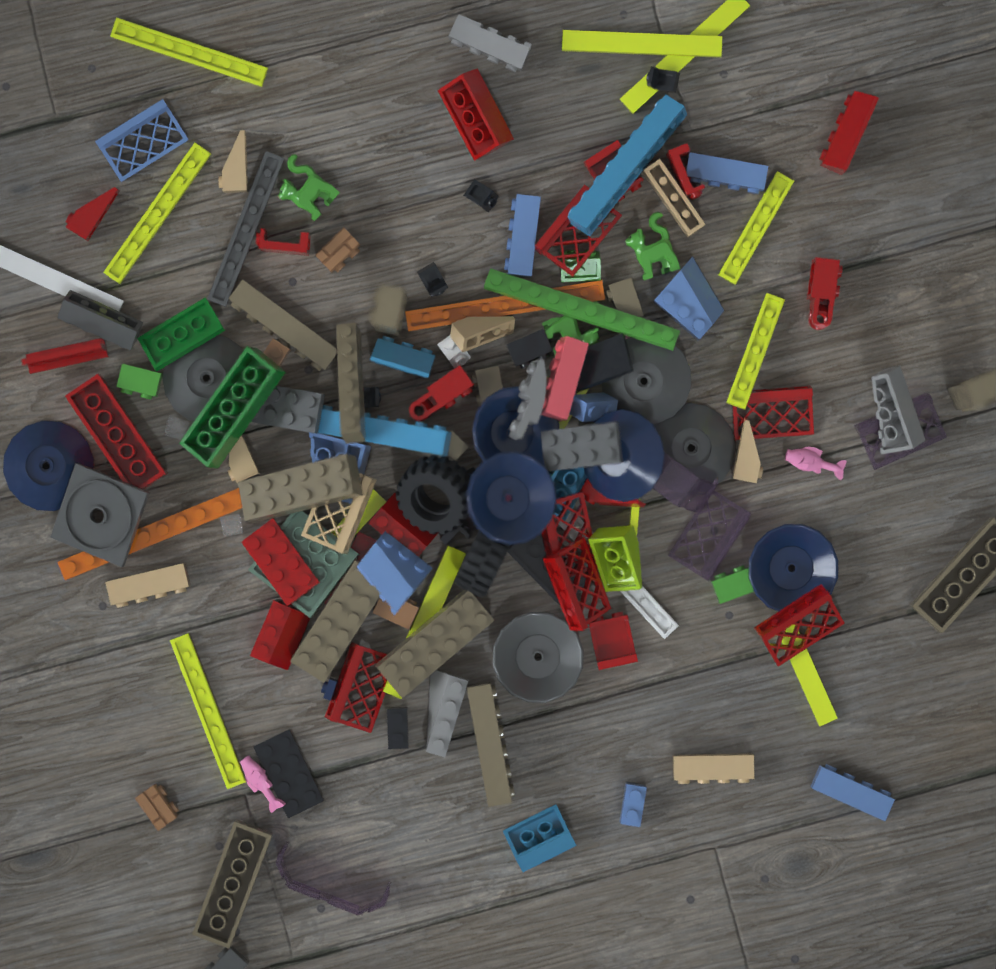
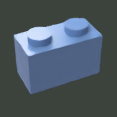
(592, 406)
(633, 804)

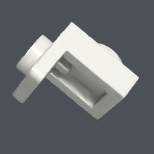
(453, 353)

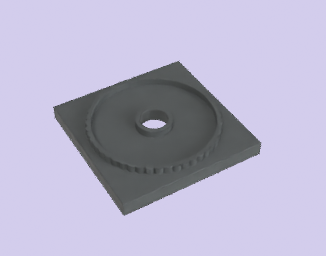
(122, 512)

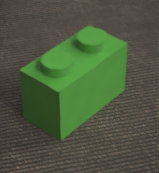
(139, 381)
(732, 585)

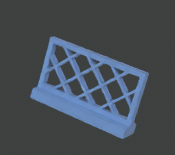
(132, 125)

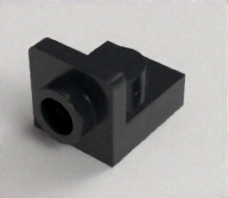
(481, 195)

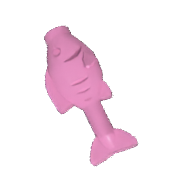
(809, 460)
(257, 780)

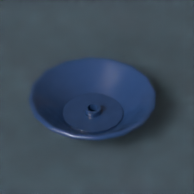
(493, 425)
(33, 447)
(641, 458)
(530, 493)
(787, 545)

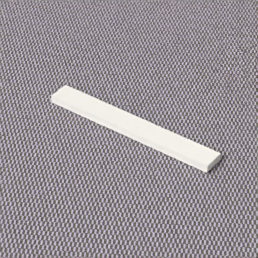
(53, 279)
(640, 599)

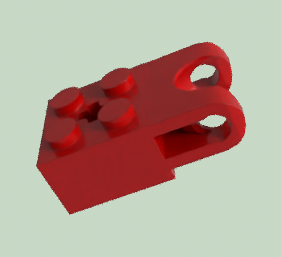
(823, 290)
(443, 393)

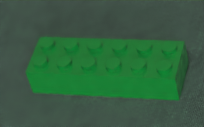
(232, 407)

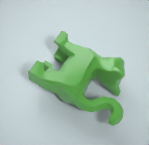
(310, 191)
(654, 252)
(569, 327)

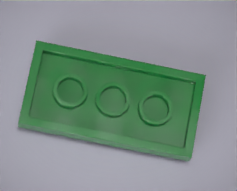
(181, 334)

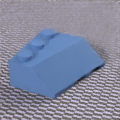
(690, 300)
(327, 447)
(393, 570)

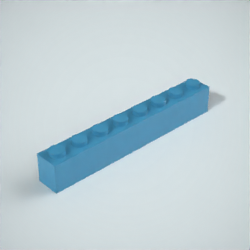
(627, 165)
(391, 433)

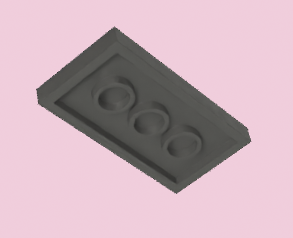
(292, 410)
(581, 446)

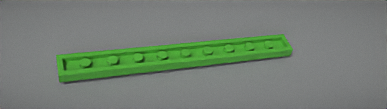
(581, 309)

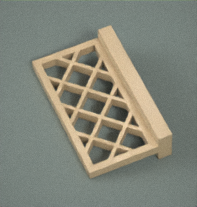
(351, 521)

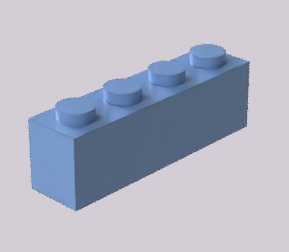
(726, 172)
(523, 235)
(852, 793)

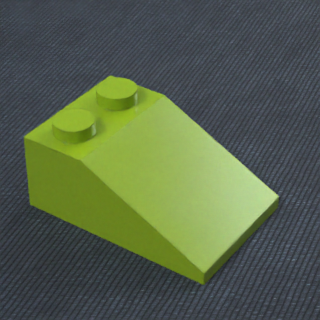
(617, 557)

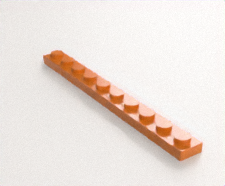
(492, 307)
(160, 531)

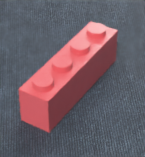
(563, 377)

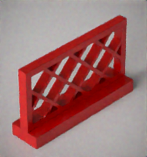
(560, 225)
(66, 356)
(776, 395)
(550, 536)
(567, 591)
(793, 615)
(344, 687)

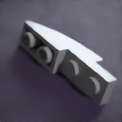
(533, 392)

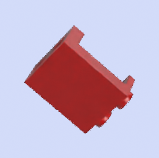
(674, 158)
(598, 162)
(283, 247)
(612, 641)

